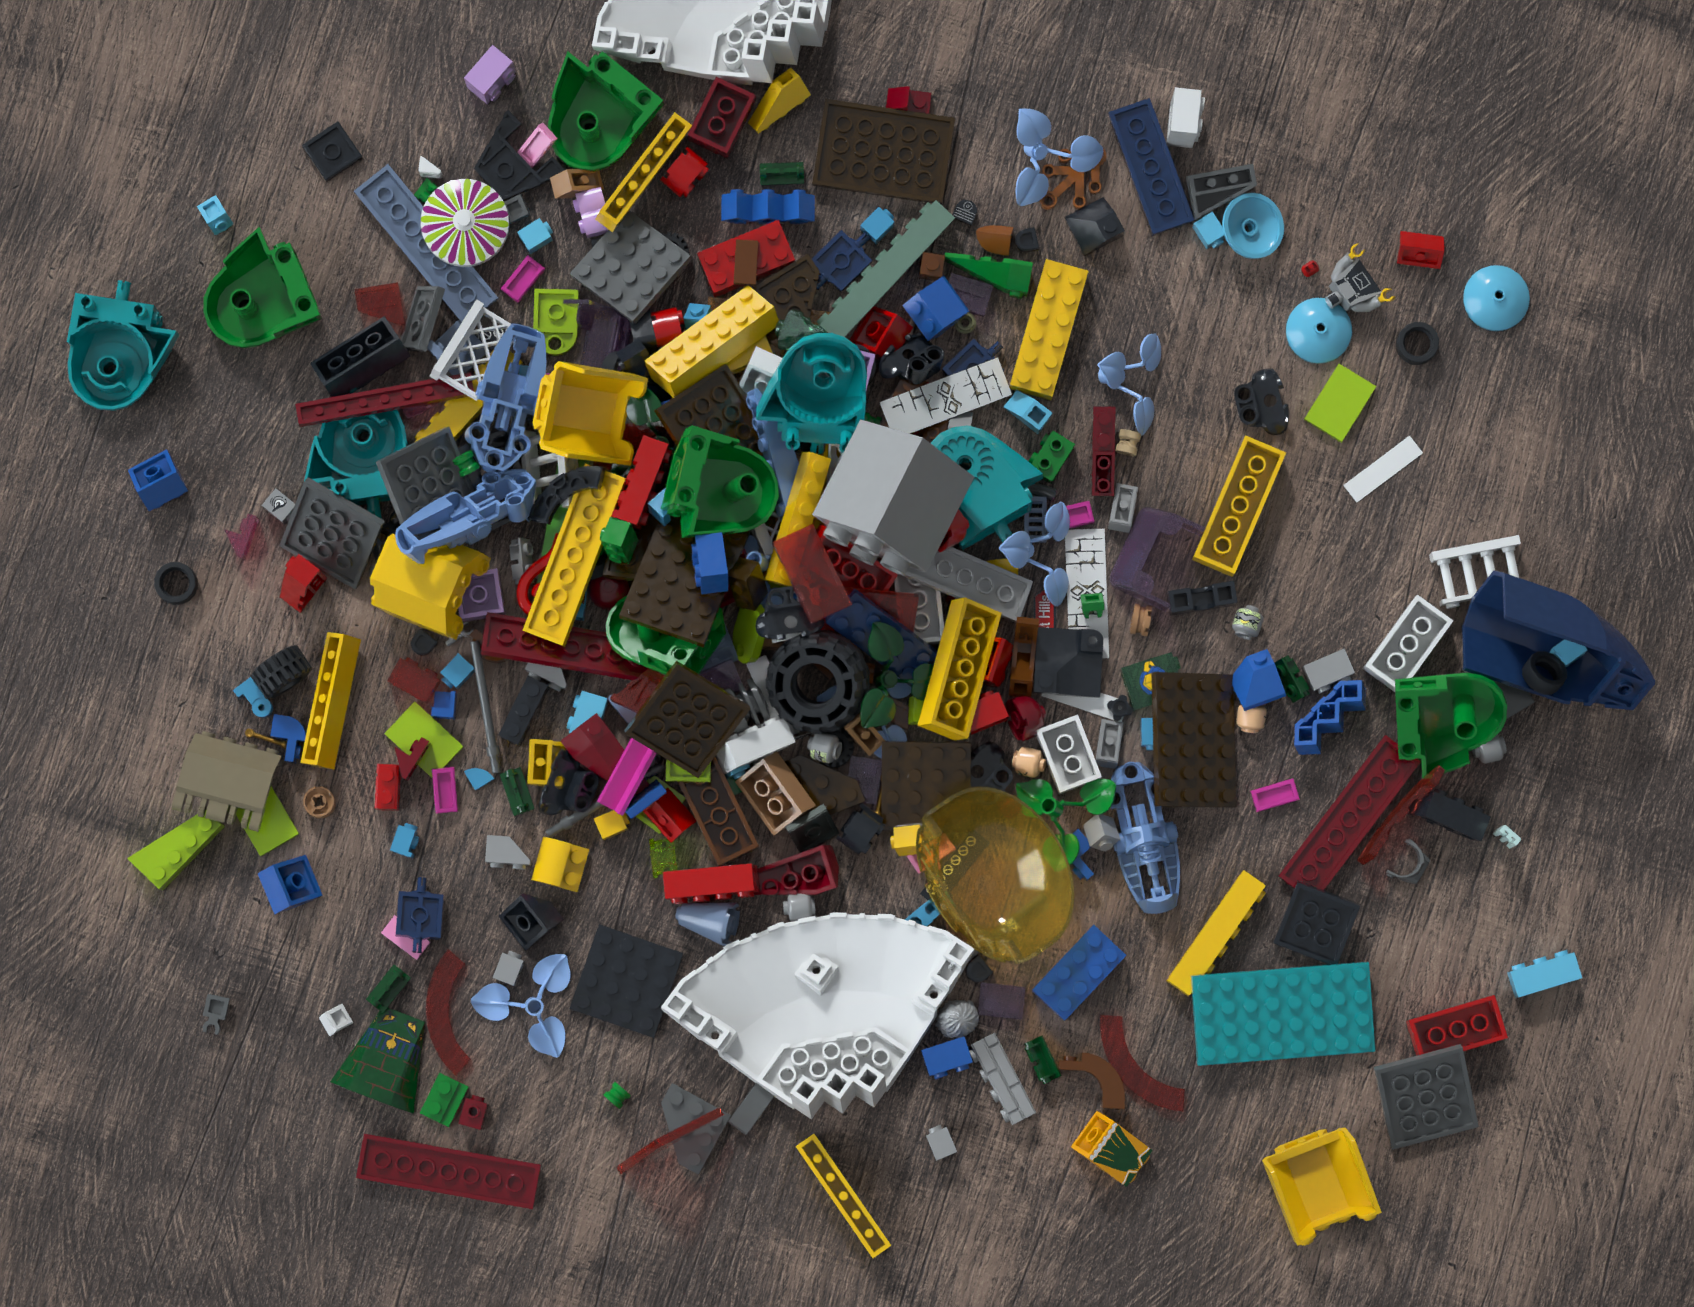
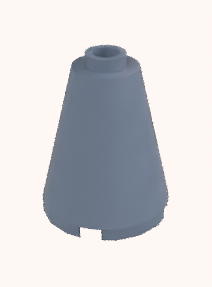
(710, 920)

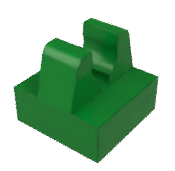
(425, 190)
(1092, 602)

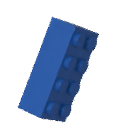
(1078, 972)

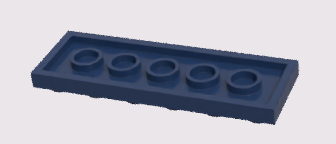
(1151, 166)
(856, 625)

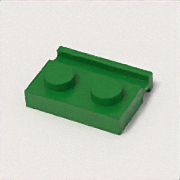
(444, 1099)

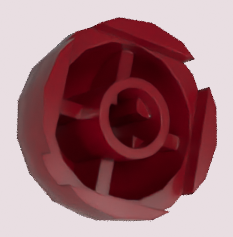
(607, 591)
(1026, 717)

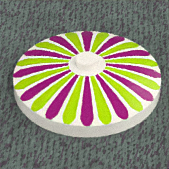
(465, 222)

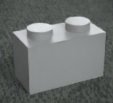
(1328, 670)

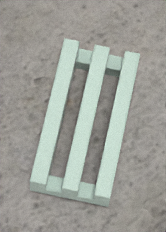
(1507, 837)

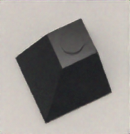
(1095, 226)
(530, 919)

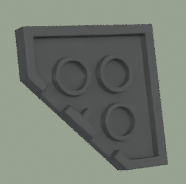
(683, 1107)

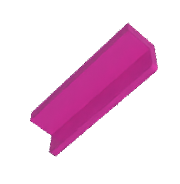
(626, 776)

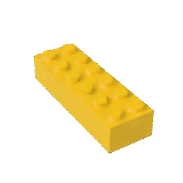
(1048, 329)
(712, 341)
(1239, 506)
(959, 669)

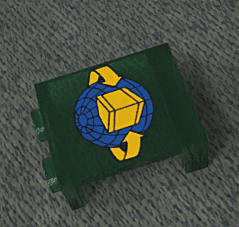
(1138, 678)

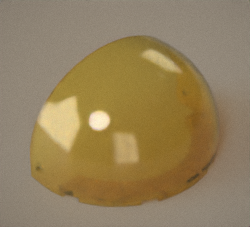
(996, 873)

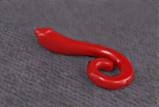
(528, 576)

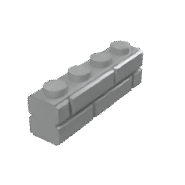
(1003, 1079)

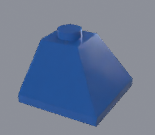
(1257, 681)

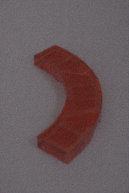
(1399, 812)
(438, 1013)
(1130, 1072)

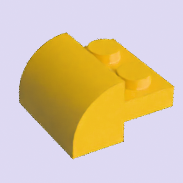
(541, 757)
(560, 864)

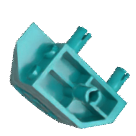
(120, 335)
(817, 392)
(350, 465)
(999, 483)

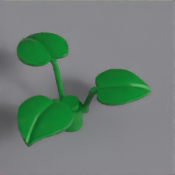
(1038, 794)

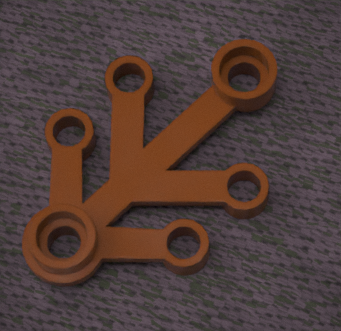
(1072, 176)

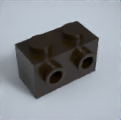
(747, 584)

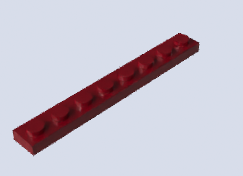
(378, 401)

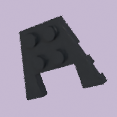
(505, 169)

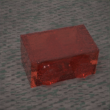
(414, 680)

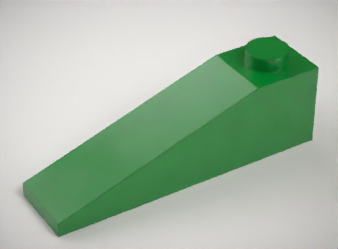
(1007, 276)

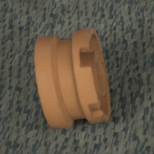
(1140, 619)
(310, 798)

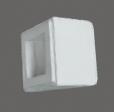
(428, 170)
(335, 1019)

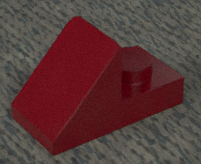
(909, 100)
(409, 763)

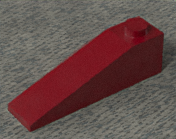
(596, 748)
(803, 873)

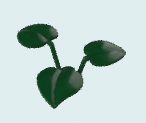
(641, 412)
(883, 645)

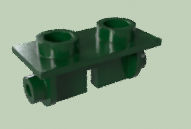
(781, 173)
(1294, 687)
(517, 791)
(388, 988)
(1046, 1067)

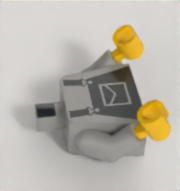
(1354, 286)

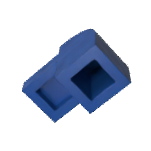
(292, 730)
(1080, 869)

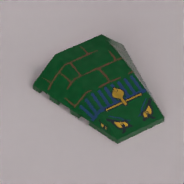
(386, 1061)

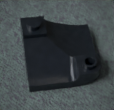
(1068, 662)

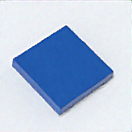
(645, 798)

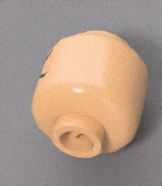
(1251, 720)
(1028, 762)

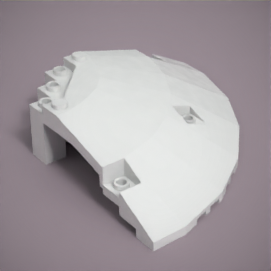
(712, 37)
(826, 1031)

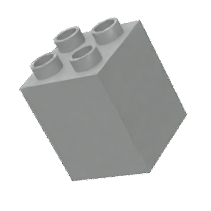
(892, 498)

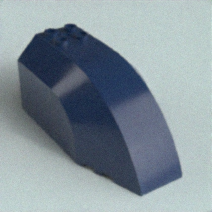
(1518, 618)

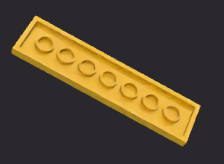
(573, 561)

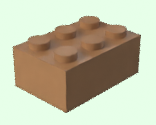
(775, 793)

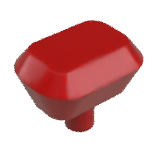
(1310, 268)

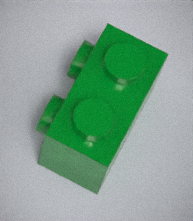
(1052, 455)
(619, 540)

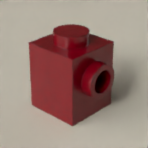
(474, 1112)

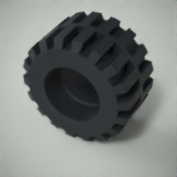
(281, 672)

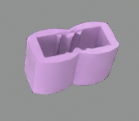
(589, 205)

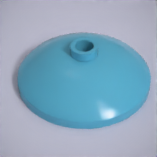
(1263, 221)
(1490, 311)
(1313, 344)

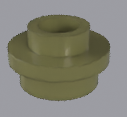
(972, 324)

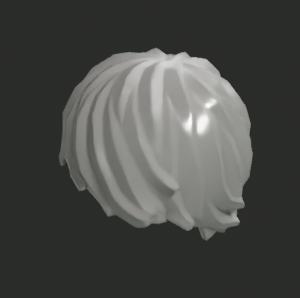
(957, 1018)

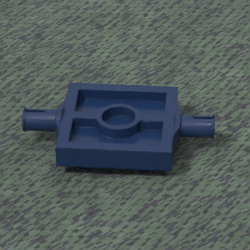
(842, 260)
(971, 356)
(419, 915)

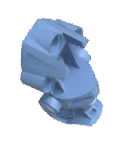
(508, 396)
(469, 517)
(1146, 844)

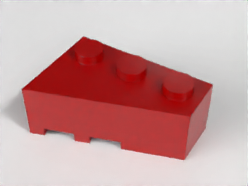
(300, 582)

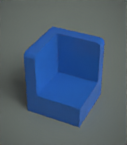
(444, 705)

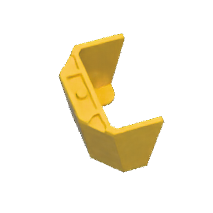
(585, 412)
(427, 591)
(1320, 1183)

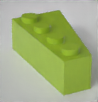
(175, 850)

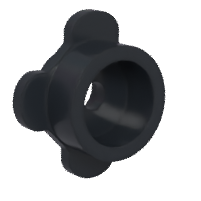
(1121, 701)

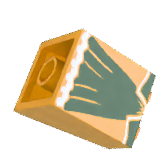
(1112, 1148)

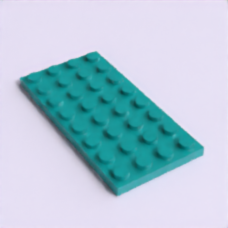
(1282, 1013)

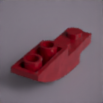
(1103, 451)

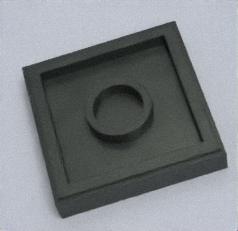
(812, 829)

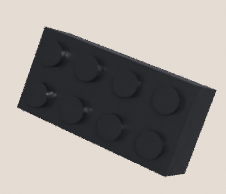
(360, 359)

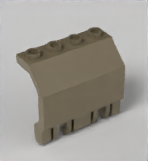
(227, 777)

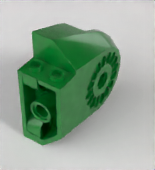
(599, 98)
(272, 287)
(718, 485)
(658, 649)
(1447, 718)

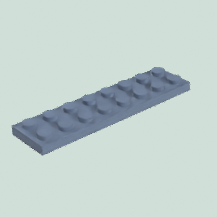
(401, 218)

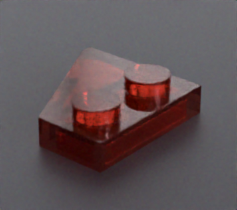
(381, 302)
(638, 691)

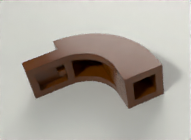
(1023, 656)
(1111, 1084)

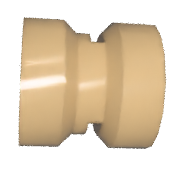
(1128, 442)

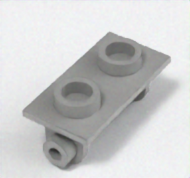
(520, 550)

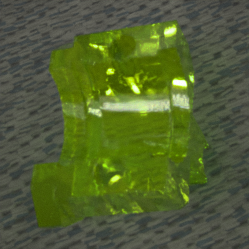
(662, 856)

